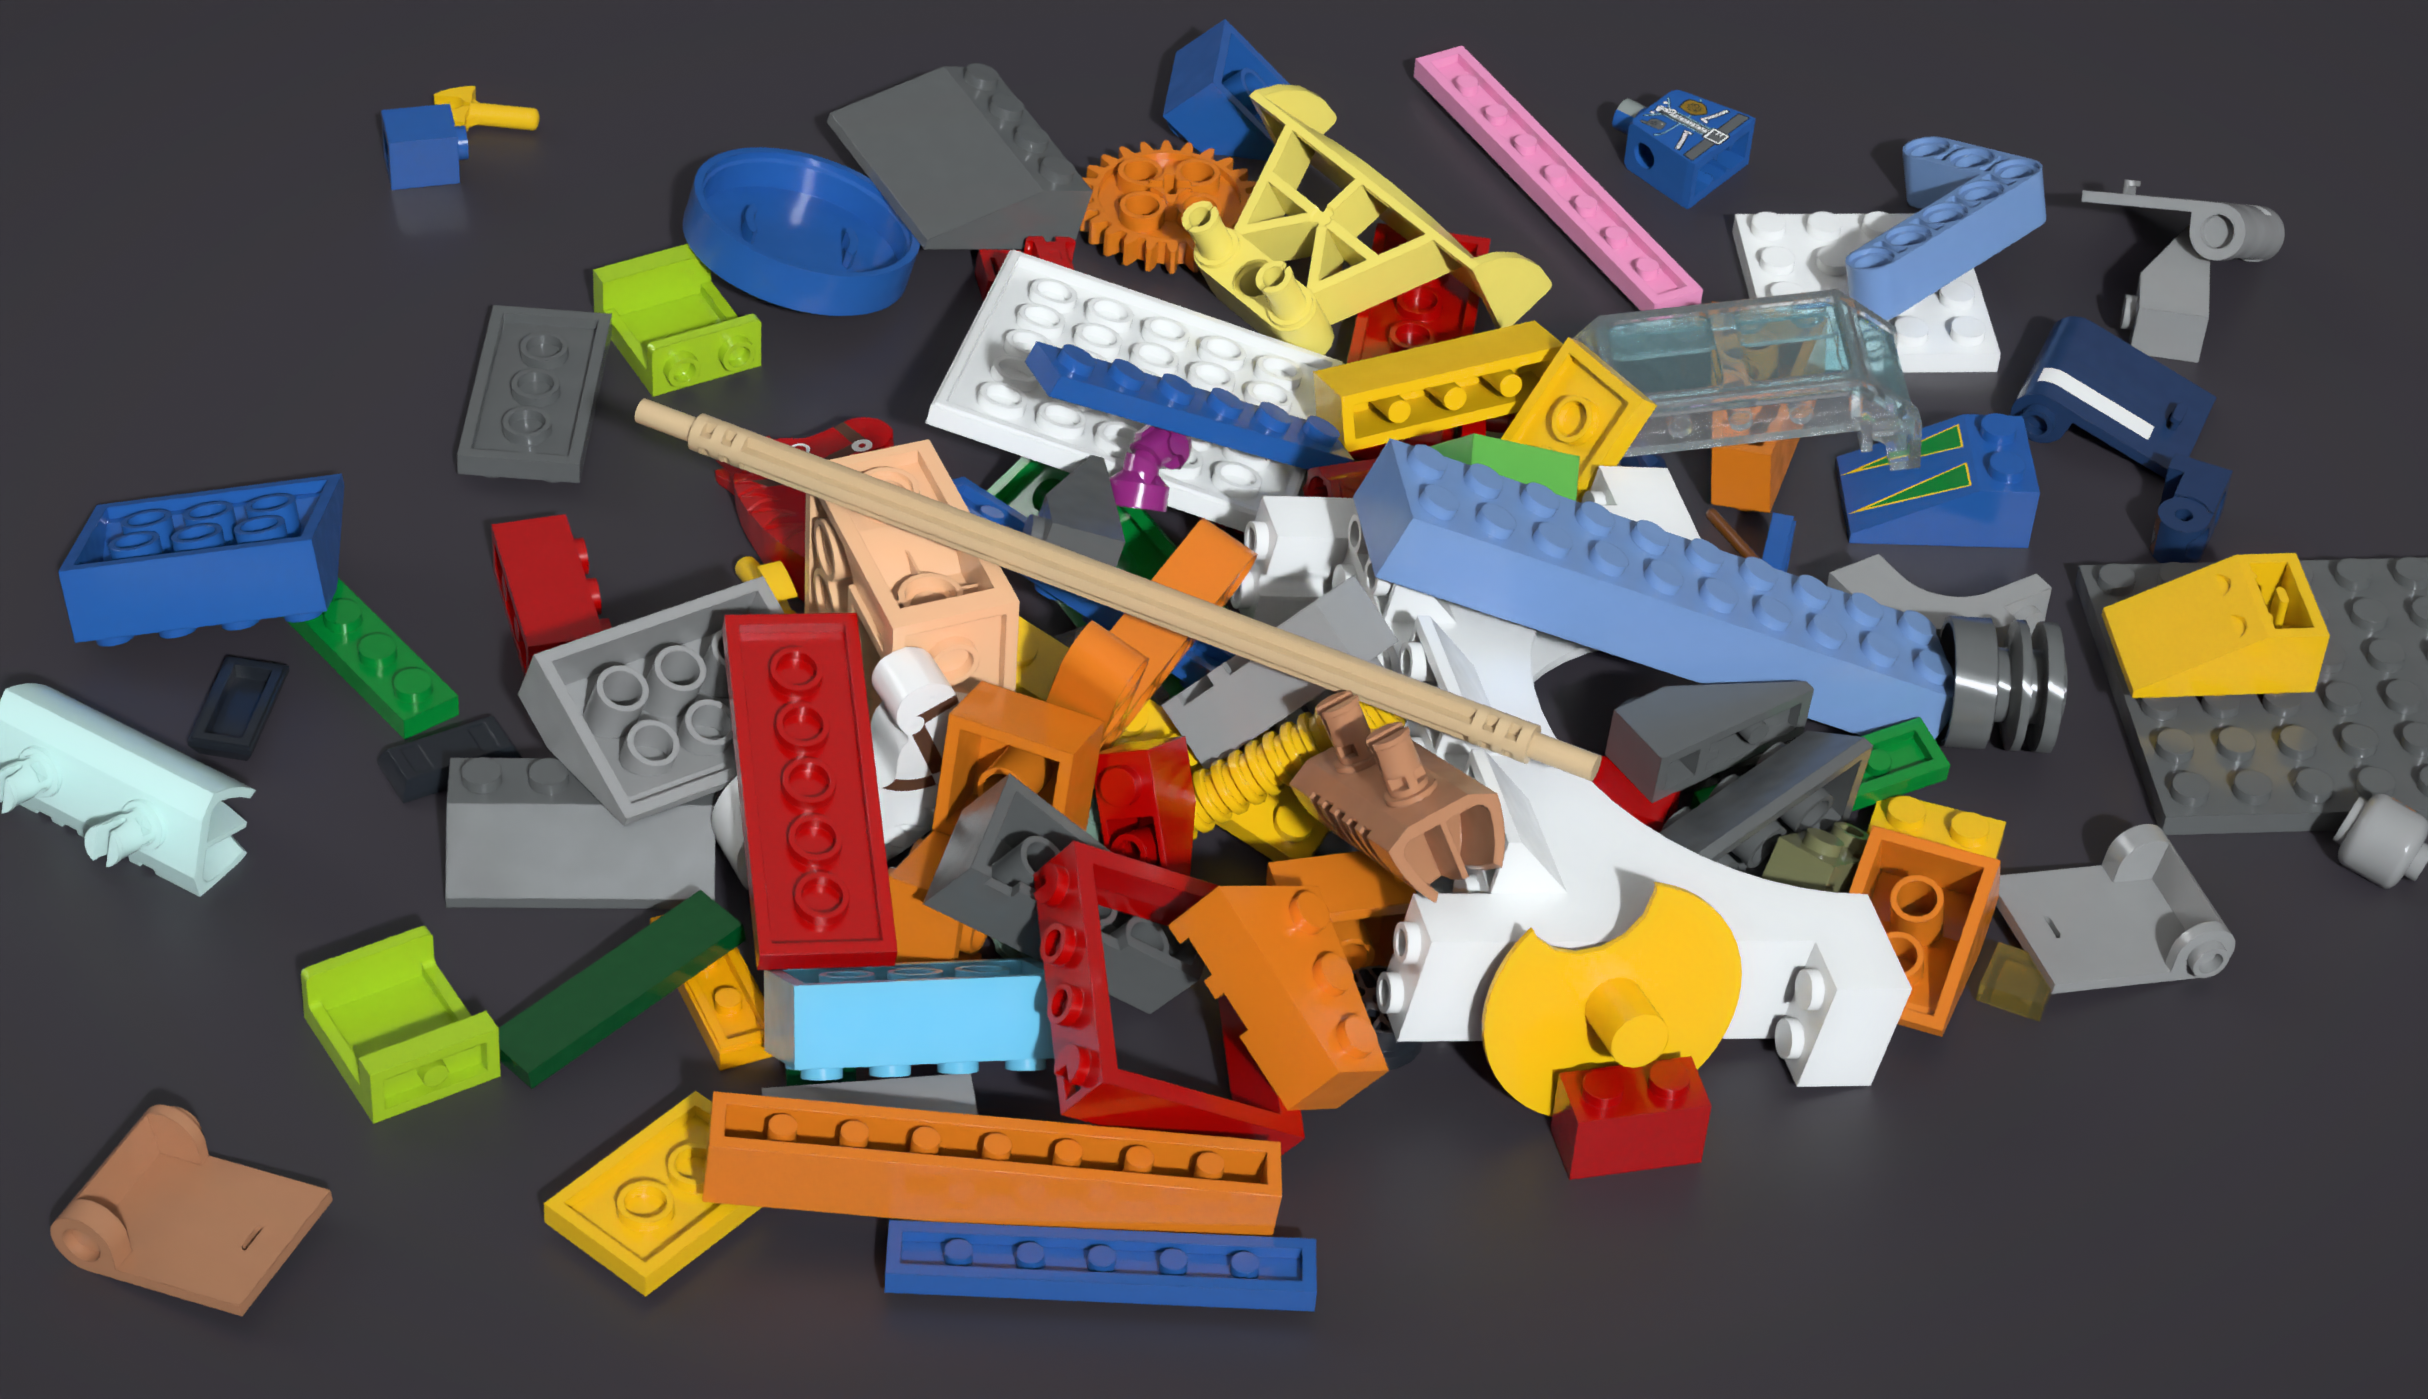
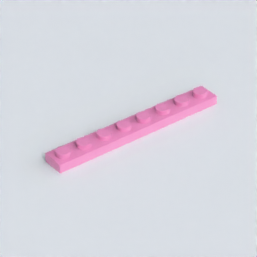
(1556, 181)

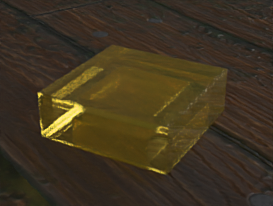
(2014, 983)

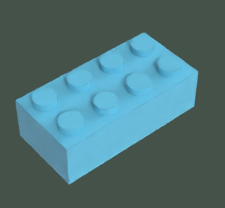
(908, 1017)

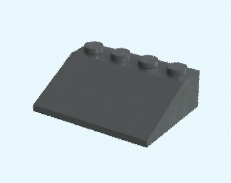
(963, 161)

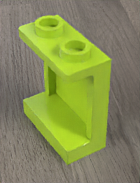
(674, 321)
(397, 1025)

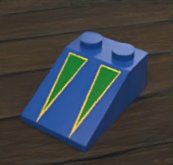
(1969, 491)

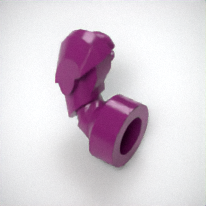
(1139, 480)

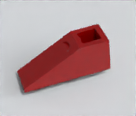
(1148, 802)

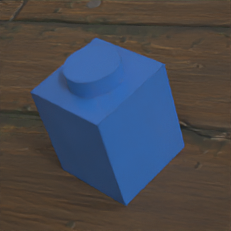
(423, 146)

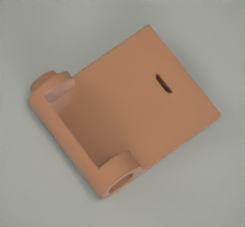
(184, 1219)

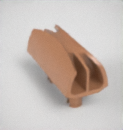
(1399, 800)

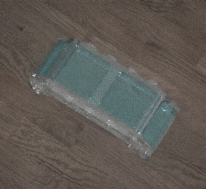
(1763, 373)

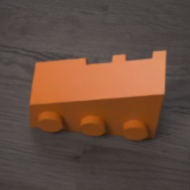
(1290, 987)

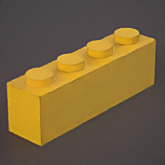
(1434, 385)

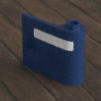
(2113, 394)

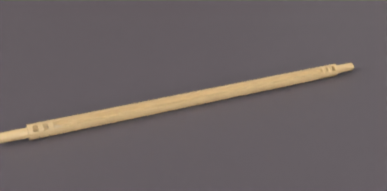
(1120, 590)

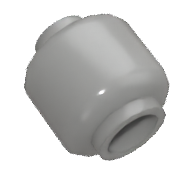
(2383, 840)

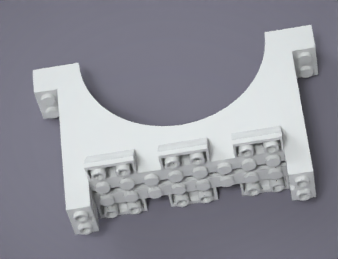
(1573, 858)

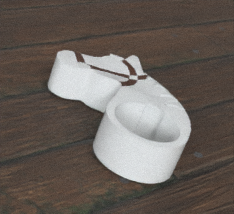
(907, 749)

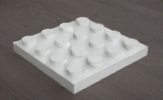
(1809, 254)

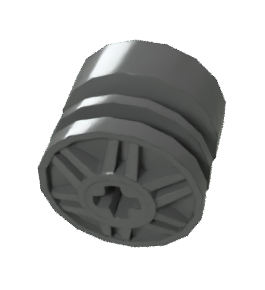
(2011, 684)

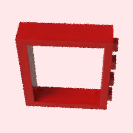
(1081, 1016)

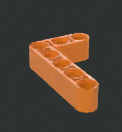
(1122, 668)

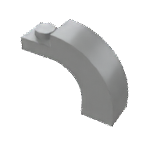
(1875, 577)

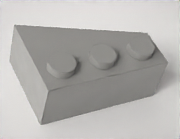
(1248, 697)

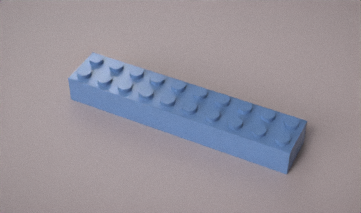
(1645, 591)

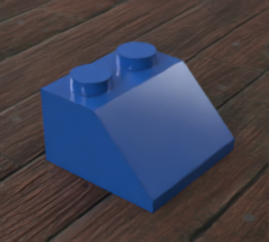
(1211, 94)

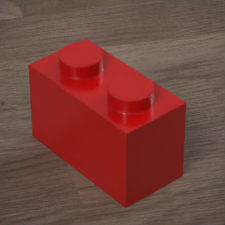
(1630, 1118)

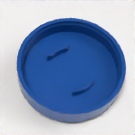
(799, 232)

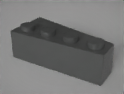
(991, 888)

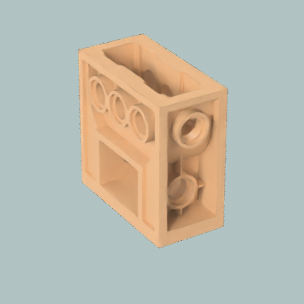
(908, 585)

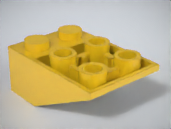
(2222, 631)

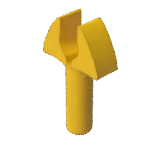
(470, 112)
(775, 576)

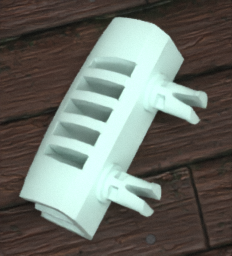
(118, 788)

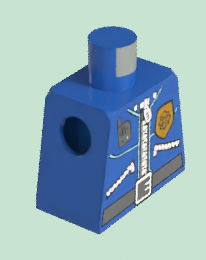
(1684, 144)

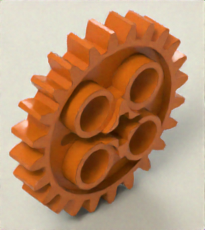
(1143, 197)

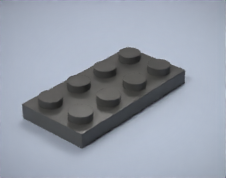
(535, 394)

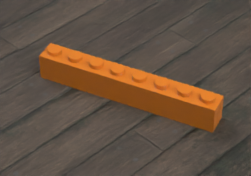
(985, 1169)

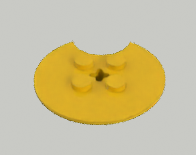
(1633, 1001)

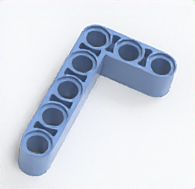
(1970, 211)

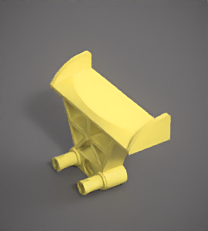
(1249, 265)

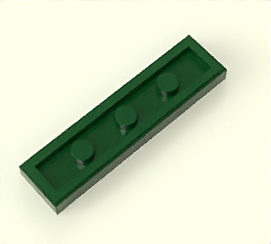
(617, 988)

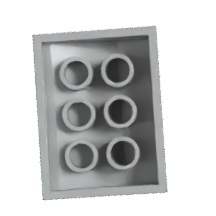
(645, 704)

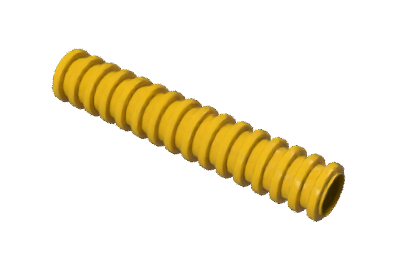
(1265, 767)

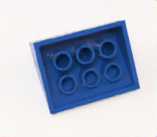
(205, 560)

